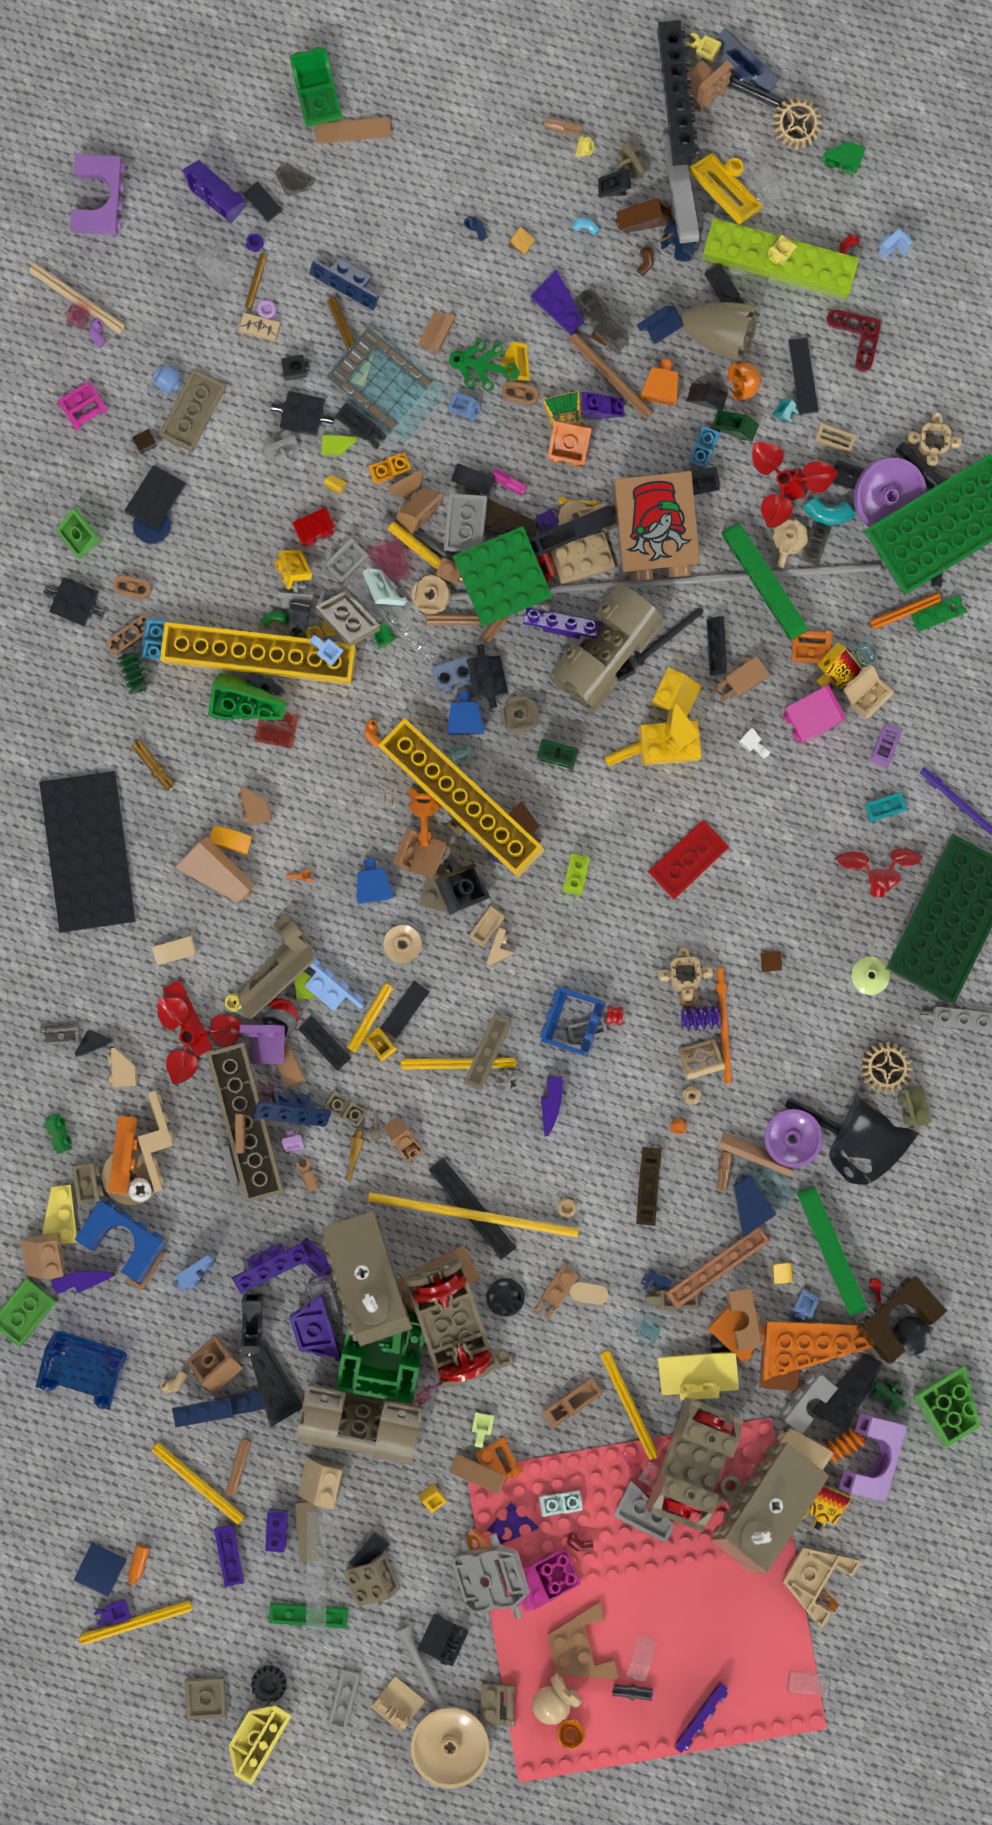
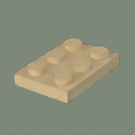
(582, 558)

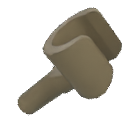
(375, 1133)

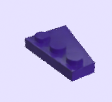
(557, 303)

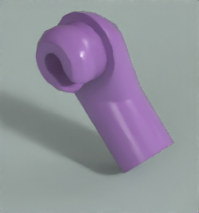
(95, 332)

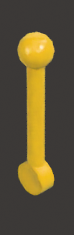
(562, 500)

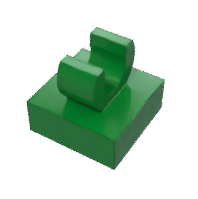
(383, 636)

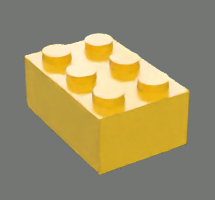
(655, 752)

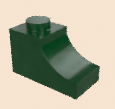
(736, 425)

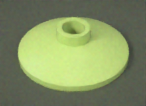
(863, 982)

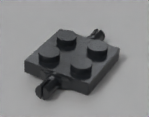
(302, 413)
(74, 601)
(487, 676)

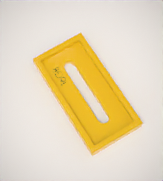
(712, 165)

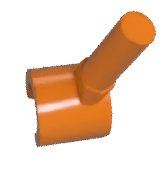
(303, 875)

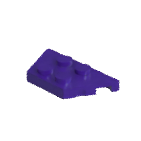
(315, 1330)

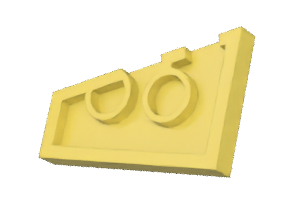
(61, 1214)

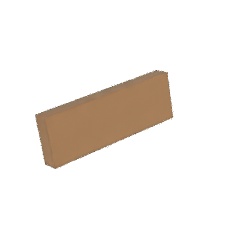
(477, 1473)

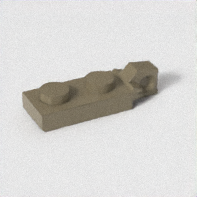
(663, 1303)

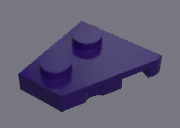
(512, 1522)

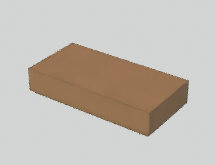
(240, 1133)

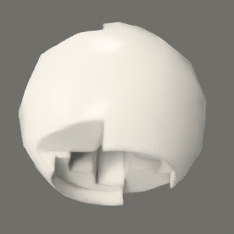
(148, 1189)

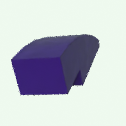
(551, 1104)
(80, 1280)

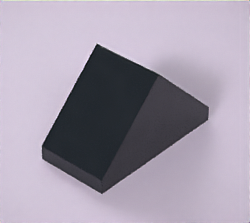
(707, 395)

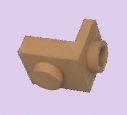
(449, 572)

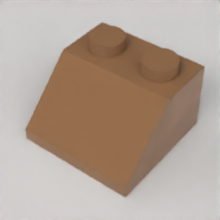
(419, 509)
(43, 1256)
(214, 1365)

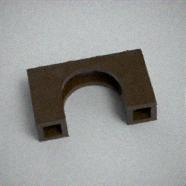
(876, 1327)

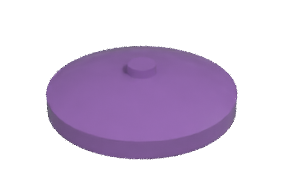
(886, 488)

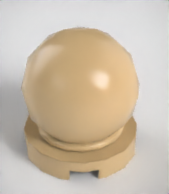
(554, 1701)

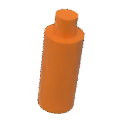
(138, 1563)

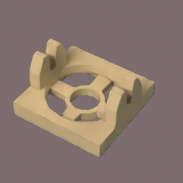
(709, 1045)

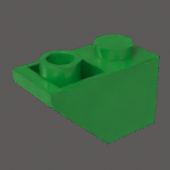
(846, 157)

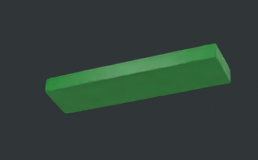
(296, 1615)

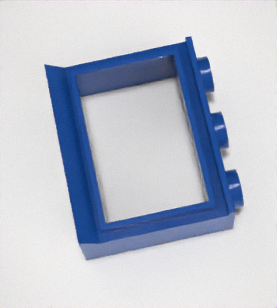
(553, 1015)

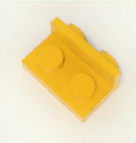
(292, 567)

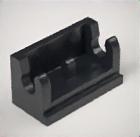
(847, 474)
(705, 480)

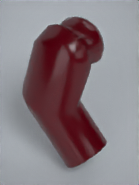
(577, 1544)

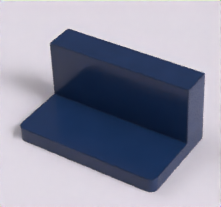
(661, 323)

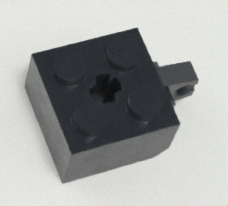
(458, 877)

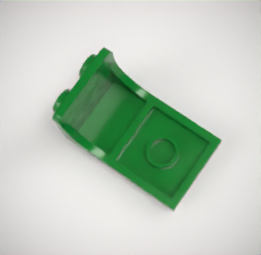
(315, 87)

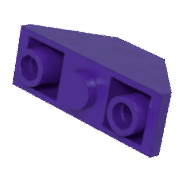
(601, 406)

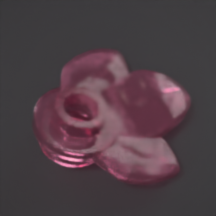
(424, 1395)

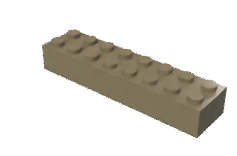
(240, 1095)

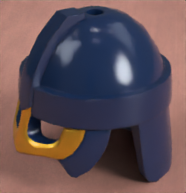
(683, 251)

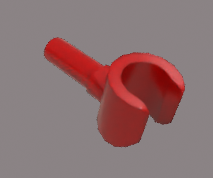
(876, 1284)

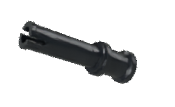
(928, 473)

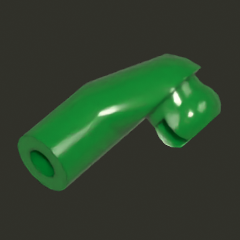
(279, 616)

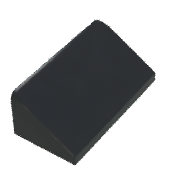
(370, 1550)

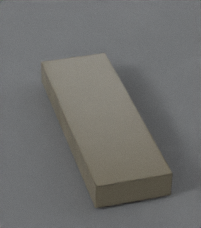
(301, 1518)

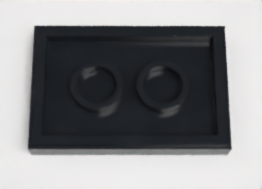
(155, 497)

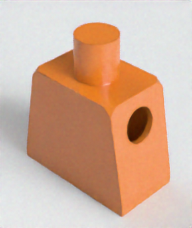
(661, 385)

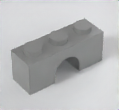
(814, 1387)

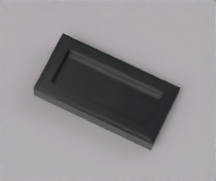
(262, 202)

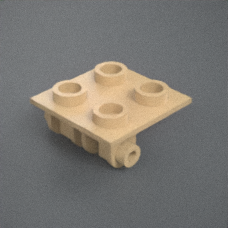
(398, 1704)

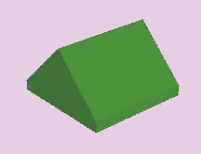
(78, 534)

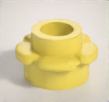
(229, 1002)

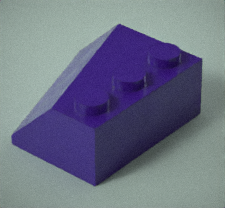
(213, 191)

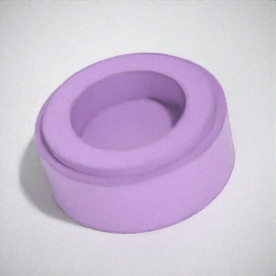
(266, 309)

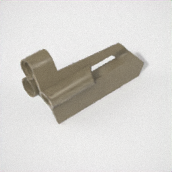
(288, 963)

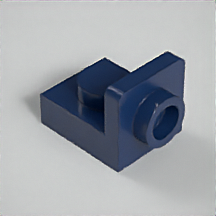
(659, 1280)

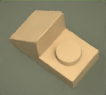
(498, 954)

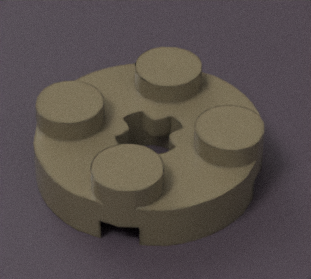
(511, 709)

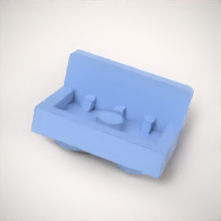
(898, 240)

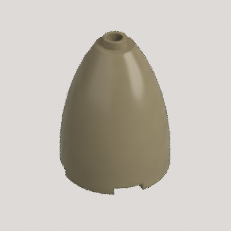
(722, 327)

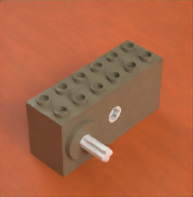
(365, 1278)
(769, 1507)

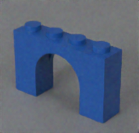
(147, 1244)

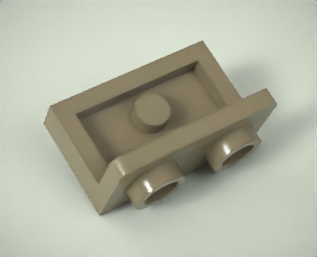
(87, 1183)

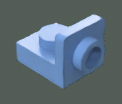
(464, 406)
(804, 1306)

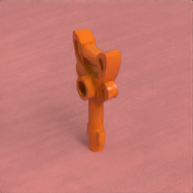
(423, 811)

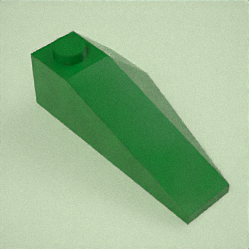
(237, 699)

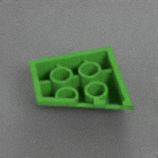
(949, 1406)

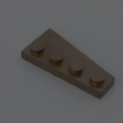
(503, 520)

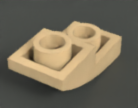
(174, 950)

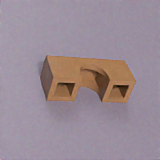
(749, 1336)

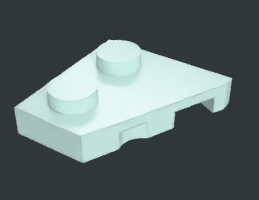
(382, 588)

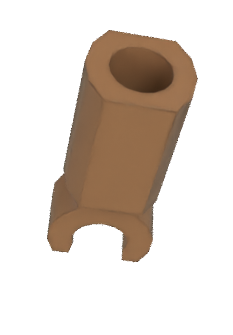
(308, 1176)

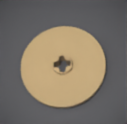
(139, 1169)

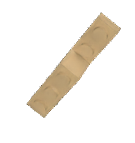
(155, 1141)

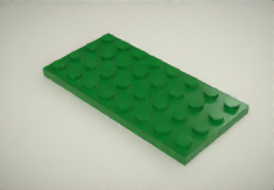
(937, 527)

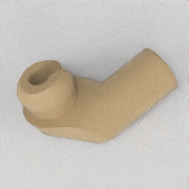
(175, 1384)

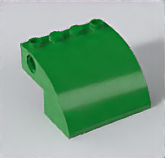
(380, 1373)

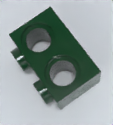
(557, 754)

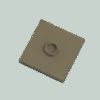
(205, 1698)

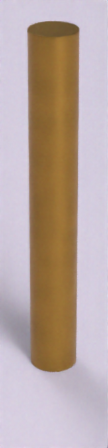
(256, 280)

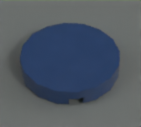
(150, 535)

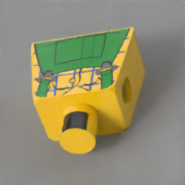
(563, 408)

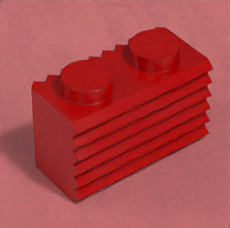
(314, 526)

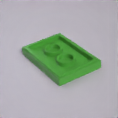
(24, 1311)

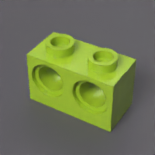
(576, 875)

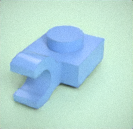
(328, 651)

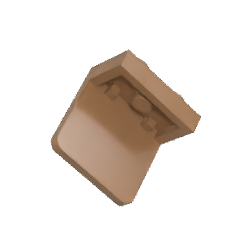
(419, 859)

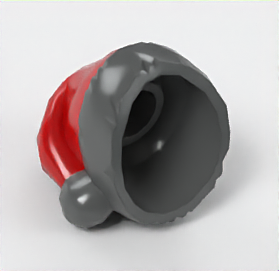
(281, 1013)

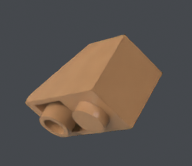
(256, 808)
(403, 1139)

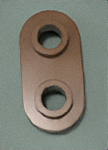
(521, 391)
(133, 585)

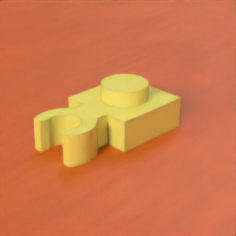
(706, 48)

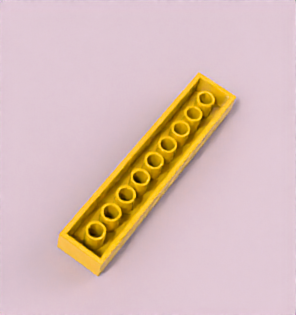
(253, 653)
(461, 798)

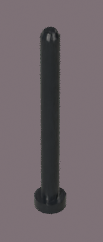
(668, 636)

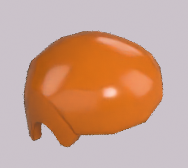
(570, 1734)

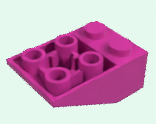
(549, 1579)

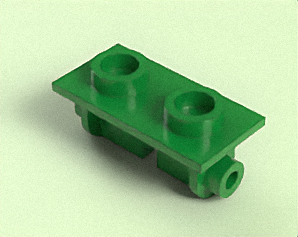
(56, 1124)

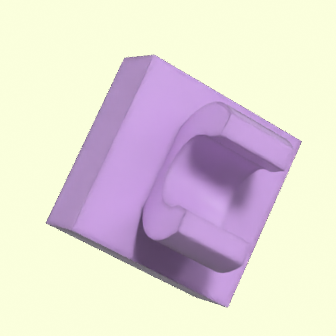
(293, 1141)

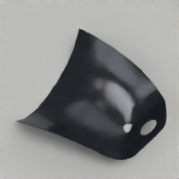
(871, 1137)

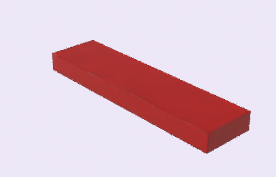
(202, 1044)

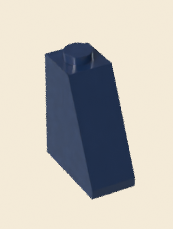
(751, 1205)

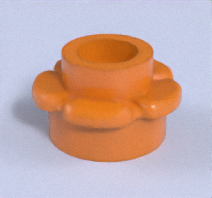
(678, 1126)

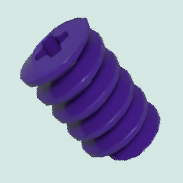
(700, 1017)

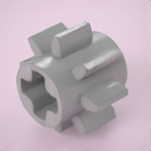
(507, 1080)

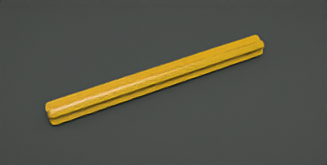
(452, 1063)
(629, 1405)
(198, 1483)
(135, 1622)

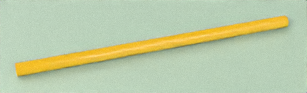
(473, 1214)

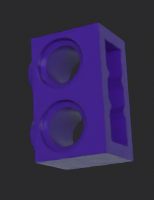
(276, 1530)

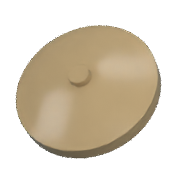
(450, 1747)

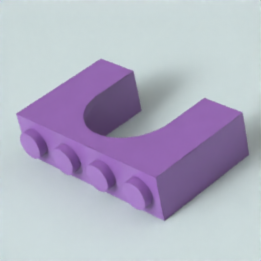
(105, 219)
(877, 1481)

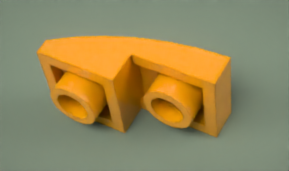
(389, 469)
(230, 839)

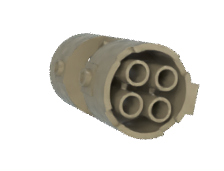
(590, 669)
(359, 1424)

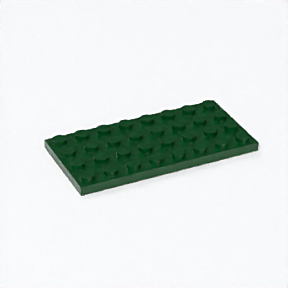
(947, 922)

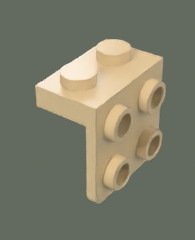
(867, 692)

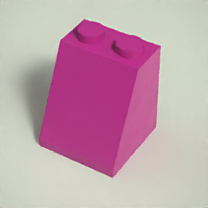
(814, 715)

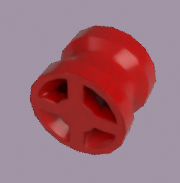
(614, 1015)

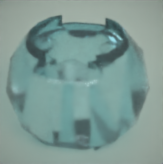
(865, 655)

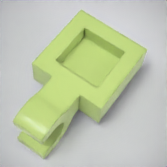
(482, 1425)

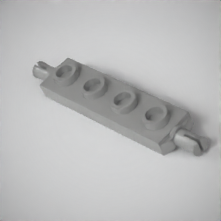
(959, 1018)

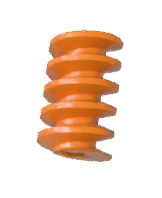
(845, 1444)

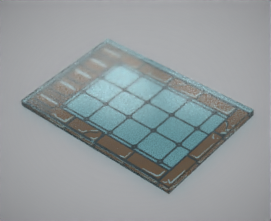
(386, 384)

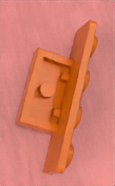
(122, 1155)

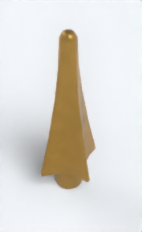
(356, 1144)

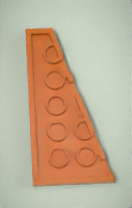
(806, 1344)

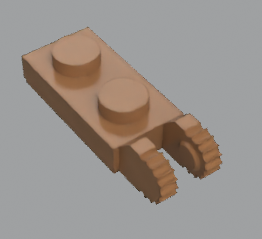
(557, 1290)

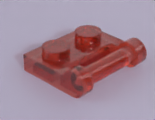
(277, 735)

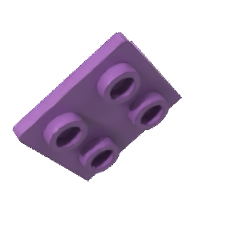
(266, 1043)

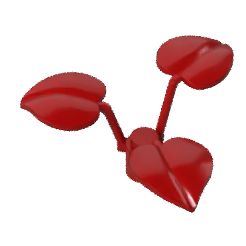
(777, 509)
(880, 879)
(171, 1014)

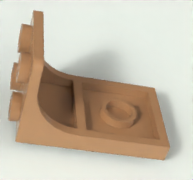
(707, 84)

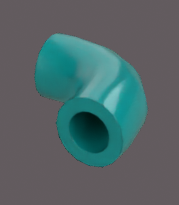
(828, 515)

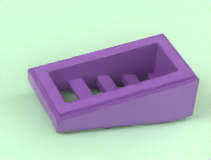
(878, 759)

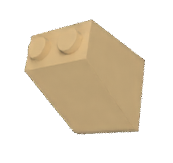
(320, 1482)

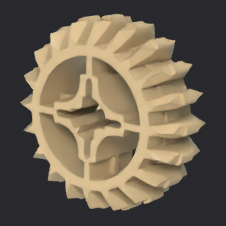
(793, 116)
(886, 1076)

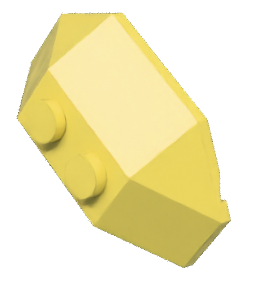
(256, 1740)

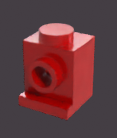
(547, 560)

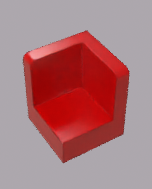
(798, 488)

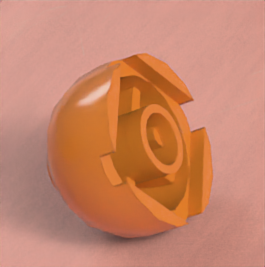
(744, 377)

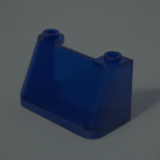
(82, 1367)

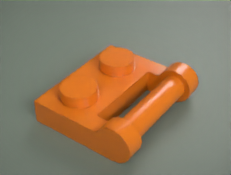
(811, 652)
(489, 1458)

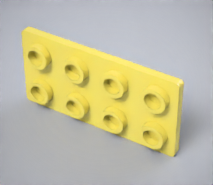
(698, 1375)

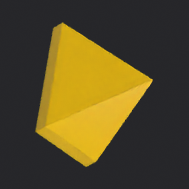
(517, 355)

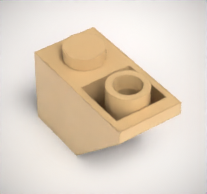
(123, 1070)

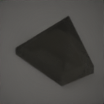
(293, 180)

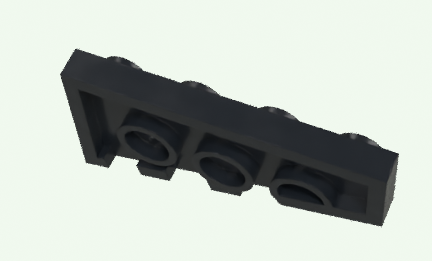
(850, 1393)

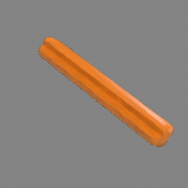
(905, 611)

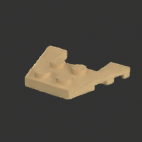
(809, 1575)

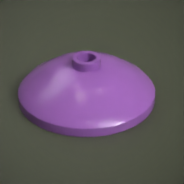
(807, 1136)

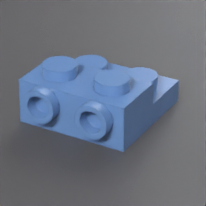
(191, 1276)

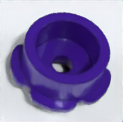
(254, 238)

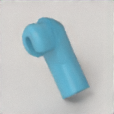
(587, 223)

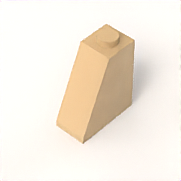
(813, 1451)

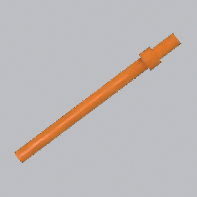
(721, 987)

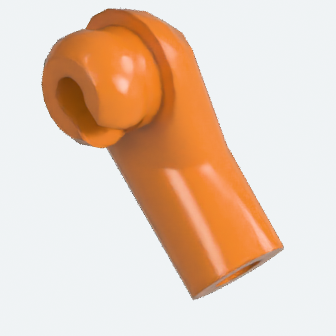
(370, 733)

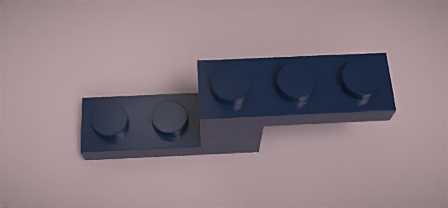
(217, 1408)

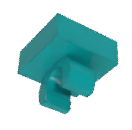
(784, 410)

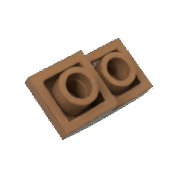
(290, 1070)

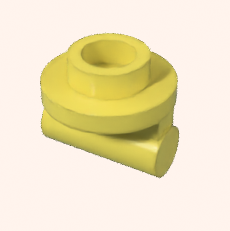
(584, 147)

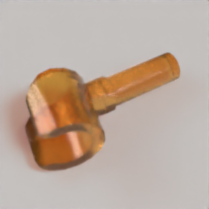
(832, 1604)

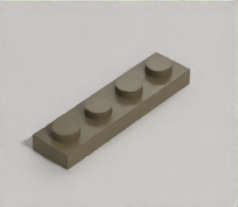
(487, 1052)

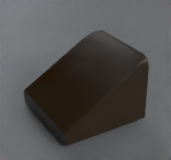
(144, 441)

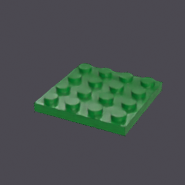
(502, 576)

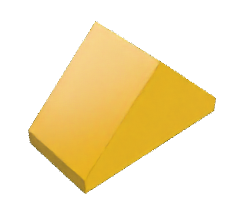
(380, 1044)

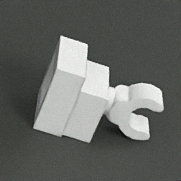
(751, 740)

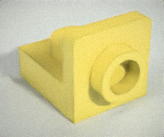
(781, 250)

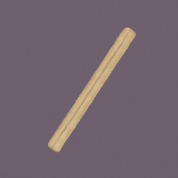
(76, 298)

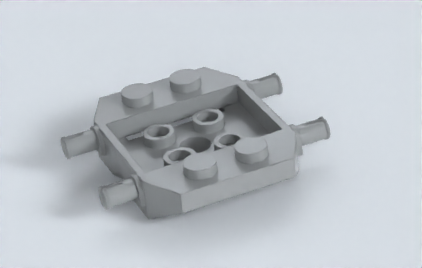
(480, 1596)

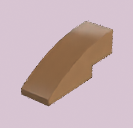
(571, 1403)

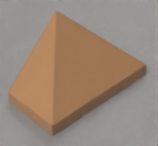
(406, 487)

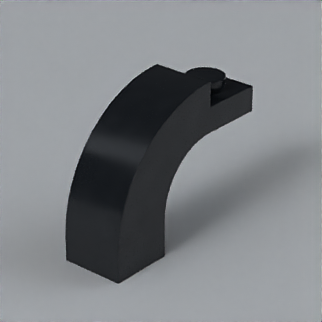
(252, 1324)

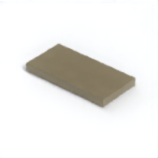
(192, 410)

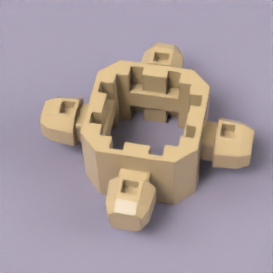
(934, 453)
(687, 987)

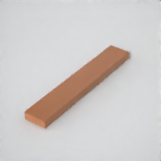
(717, 1267)

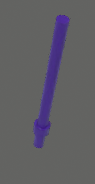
(936, 782)

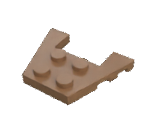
(572, 1648)

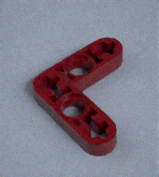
(866, 335)

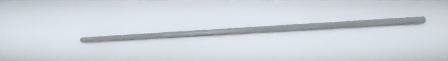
(698, 579)

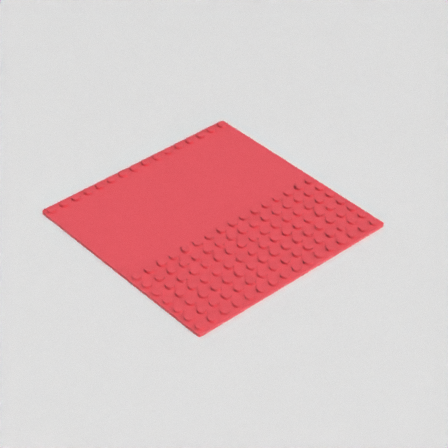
(685, 1593)

